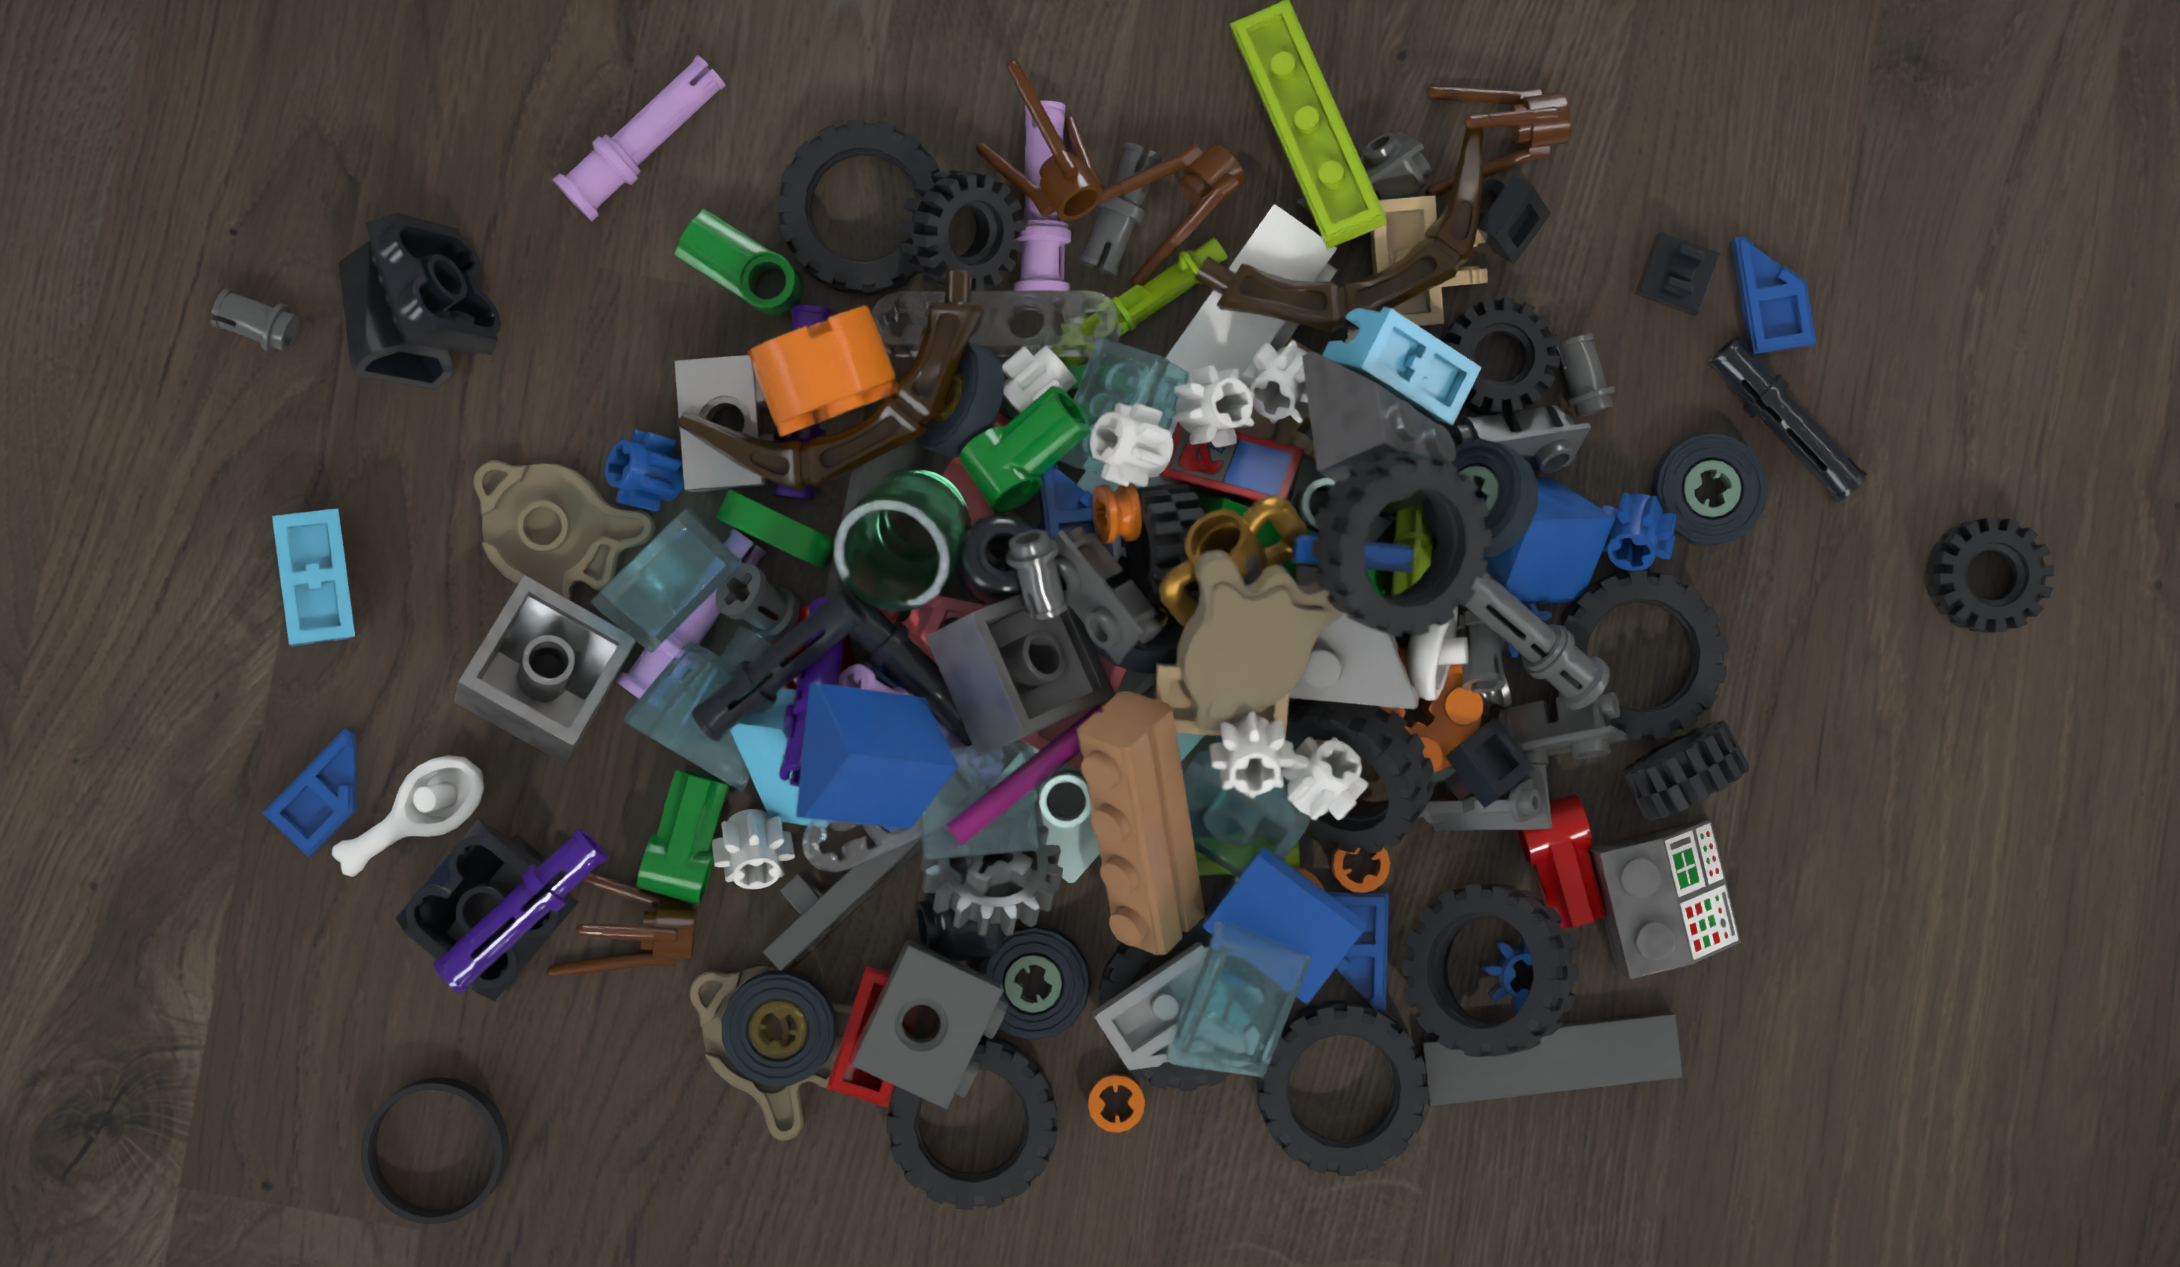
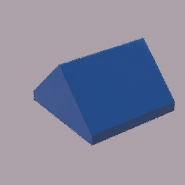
(1557, 550)
(870, 757)
(1290, 910)

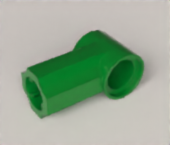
(737, 262)
(1011, 458)
(680, 853)

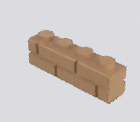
(1141, 821)

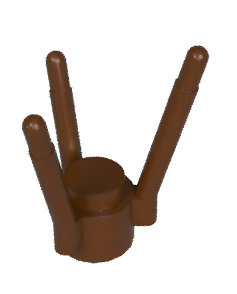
(1532, 119)
(1067, 182)
(1206, 184)
(666, 932)

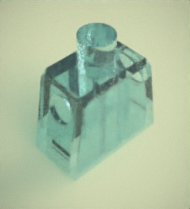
(688, 681)

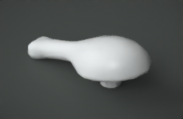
(1431, 655)
(428, 804)

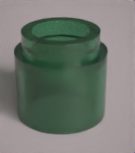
(882, 565)

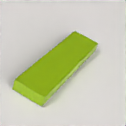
(1308, 124)

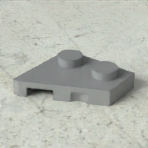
(1353, 663)
(1146, 1012)

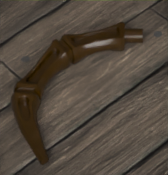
(1327, 304)
(894, 423)

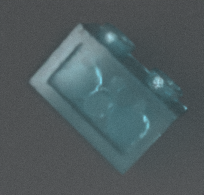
(1125, 377)

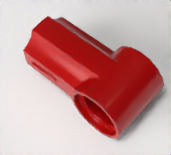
(1565, 864)

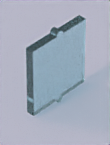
(974, 777)

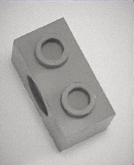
(703, 390)

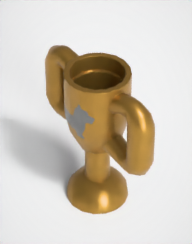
(1237, 537)

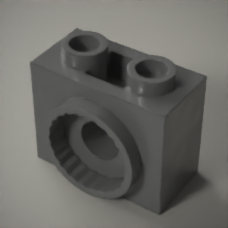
(941, 1061)

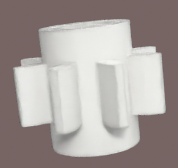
(1032, 376)
(1278, 382)
(1214, 406)
(1131, 444)
(1252, 755)
(1324, 778)
(752, 849)

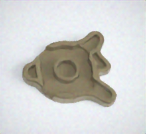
(554, 526)
(1247, 640)
(780, 1104)

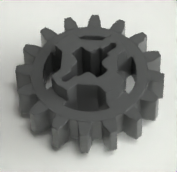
(996, 885)

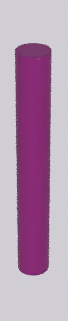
(1018, 783)

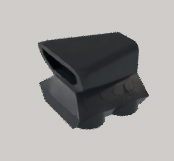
(414, 301)
(467, 888)

